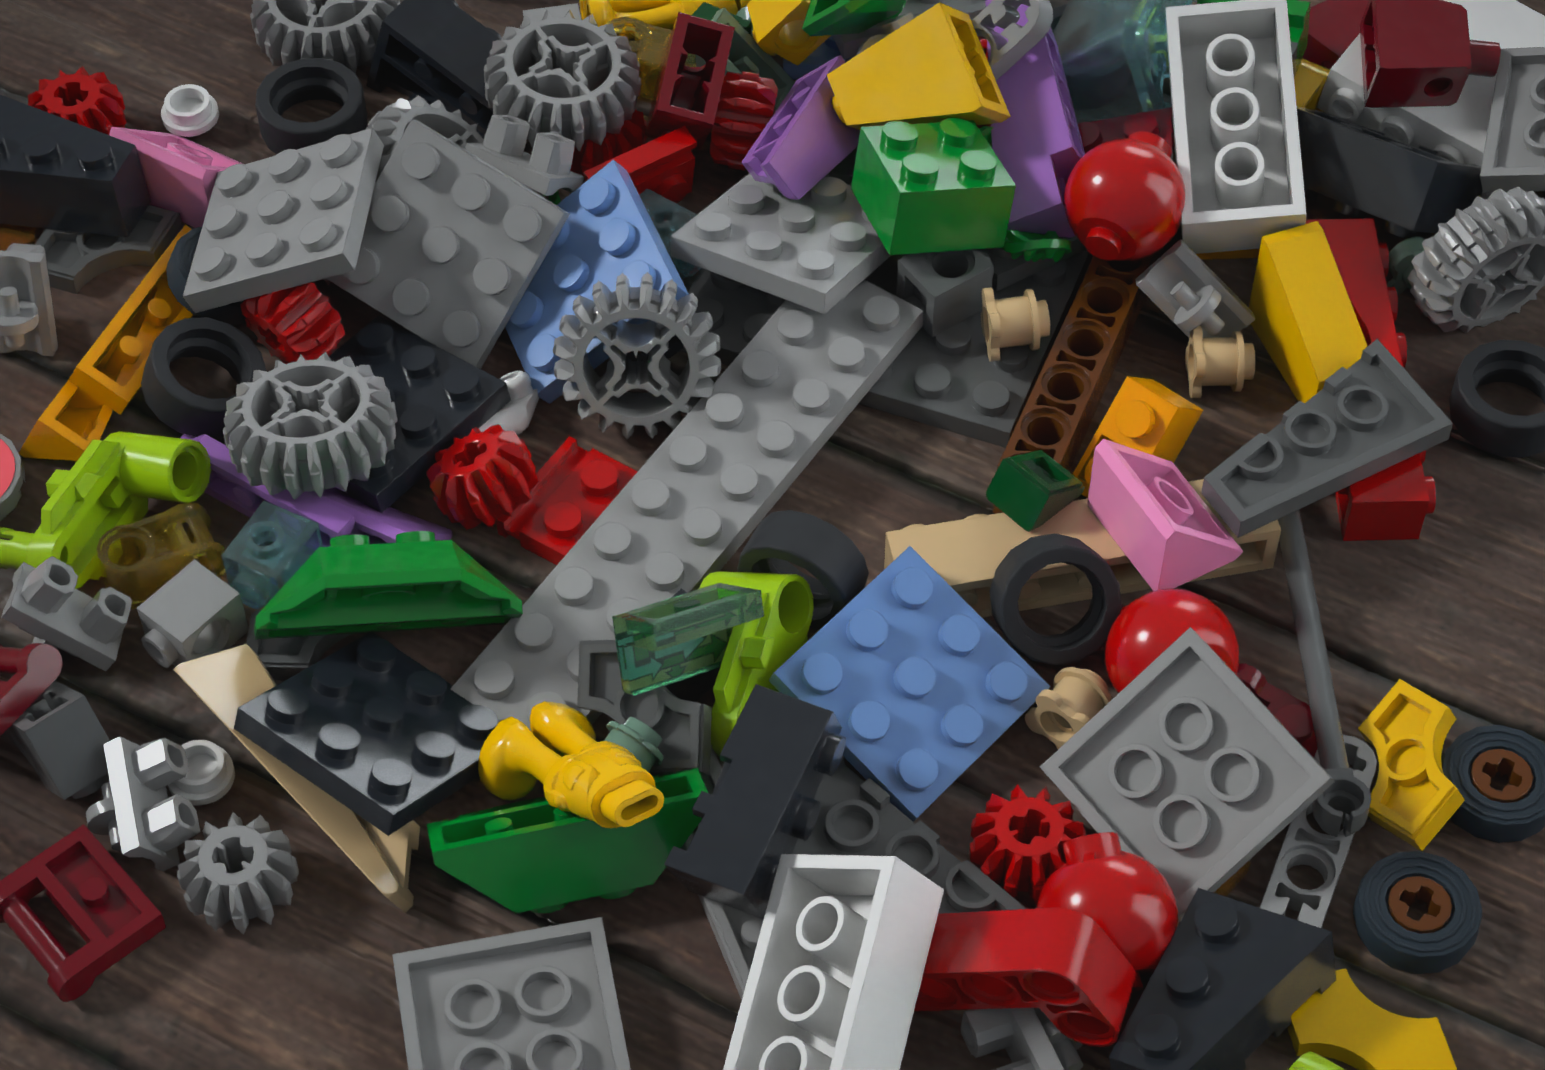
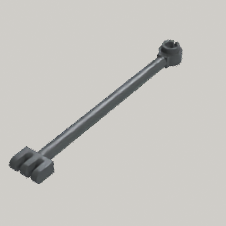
(1347, 791)

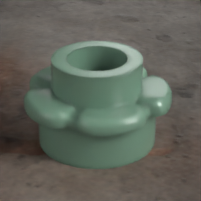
(637, 739)

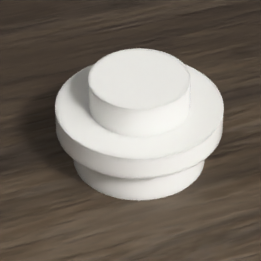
(189, 111)
(209, 773)

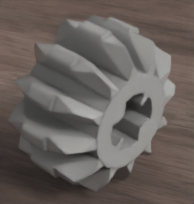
(237, 873)

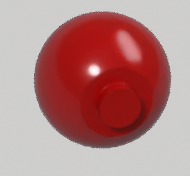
(1125, 197)
(1156, 622)
(1120, 894)

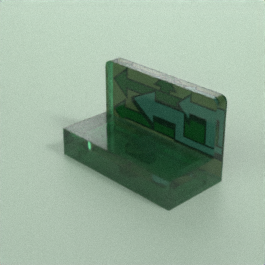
(680, 635)

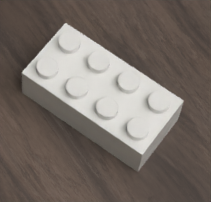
(1235, 122)
(836, 965)

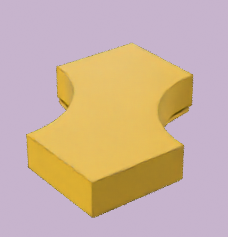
(1411, 789)
(1365, 1036)

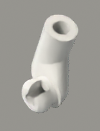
(519, 411)

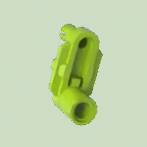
(104, 491)
(758, 645)

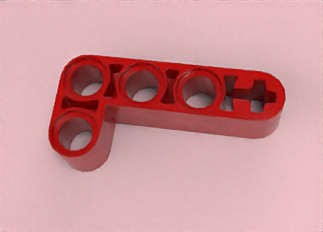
(1030, 961)

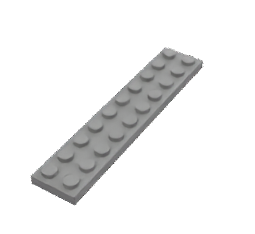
(696, 492)

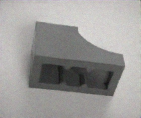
(63, 742)

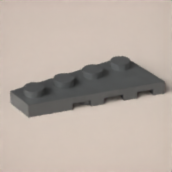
(1340, 436)

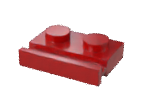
(660, 165)
(566, 500)

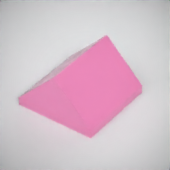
(176, 171)
(1156, 517)

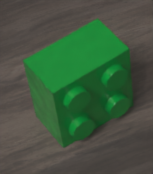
(932, 187)

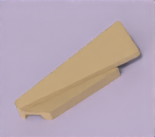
(236, 677)

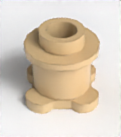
(1013, 321)
(1218, 361)
(1069, 706)

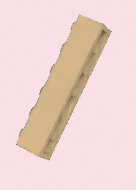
(972, 548)

